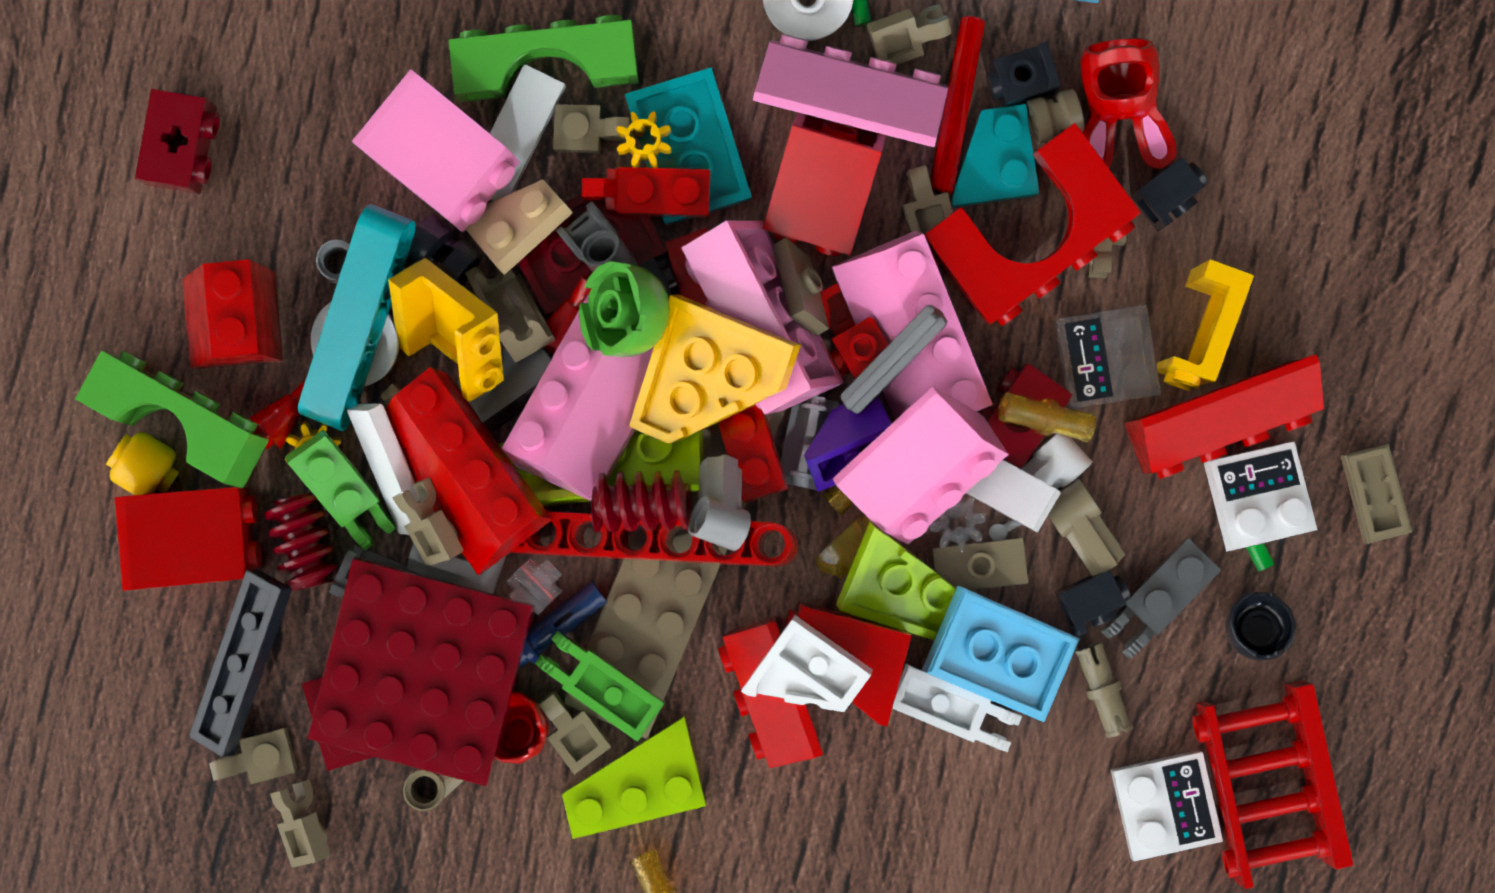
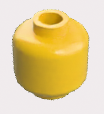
(142, 464)

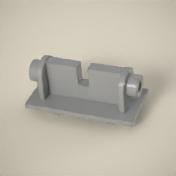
(802, 428)

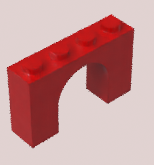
(1095, 209)

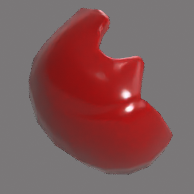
(523, 730)

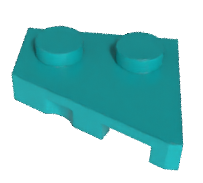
(998, 159)

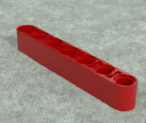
(658, 545)

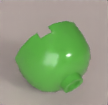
(624, 310)

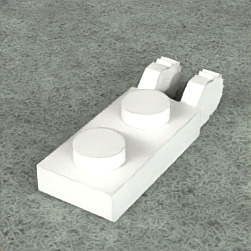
(950, 707)

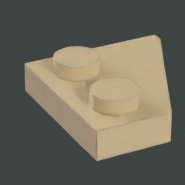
(518, 223)

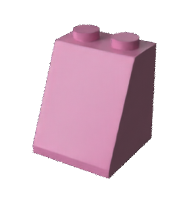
(437, 151)

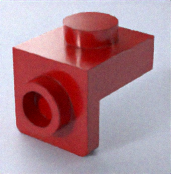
(858, 347)

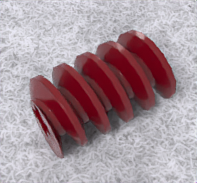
(640, 502)
(300, 541)

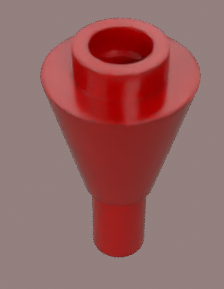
(564, 315)
(279, 418)

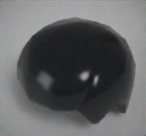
(1260, 626)

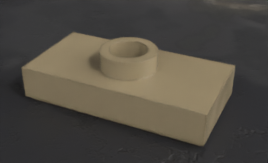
(801, 287)
(1376, 493)
(982, 564)

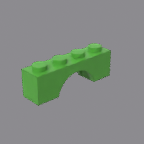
(487, 63)
(215, 443)

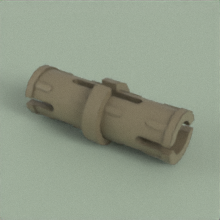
(1104, 689)

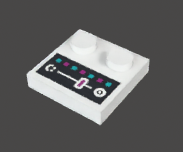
(1260, 496)
(1166, 805)

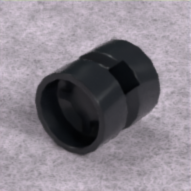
(433, 240)

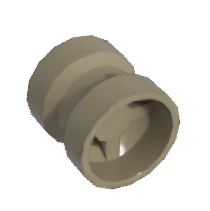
(1050, 116)

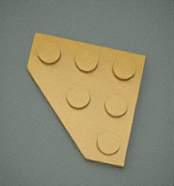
(708, 371)

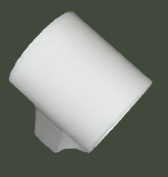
(1057, 461)

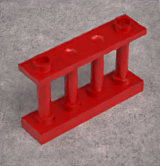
(1316, 797)

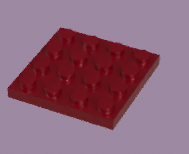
(420, 671)

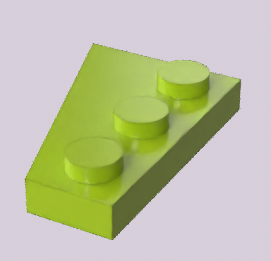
(895, 587)
(639, 786)

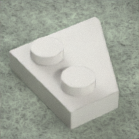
(808, 669)

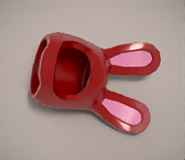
(1121, 85)

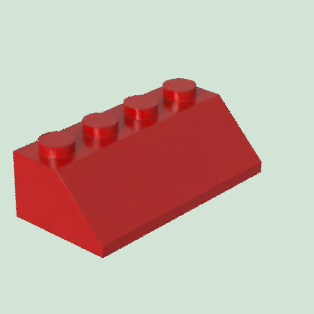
(1227, 415)
(468, 469)

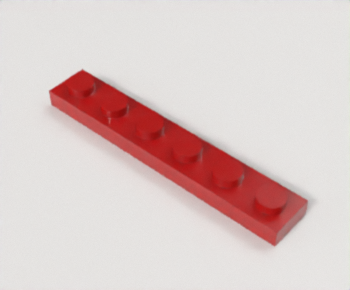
(748, 432)

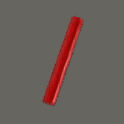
(957, 104)

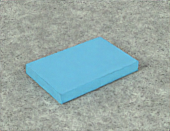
(1000, 654)

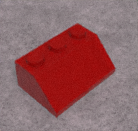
(782, 728)

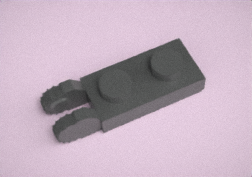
(1163, 594)

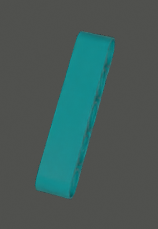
(356, 316)

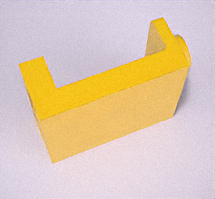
(1227, 293)
(442, 312)

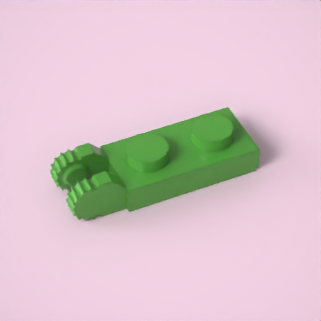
(338, 486)
(604, 688)

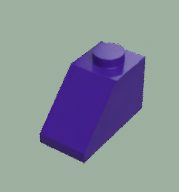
(842, 439)

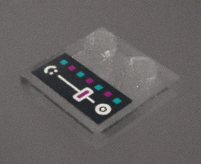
(1107, 356)

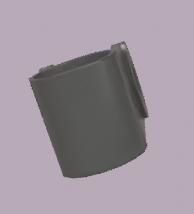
(595, 240)

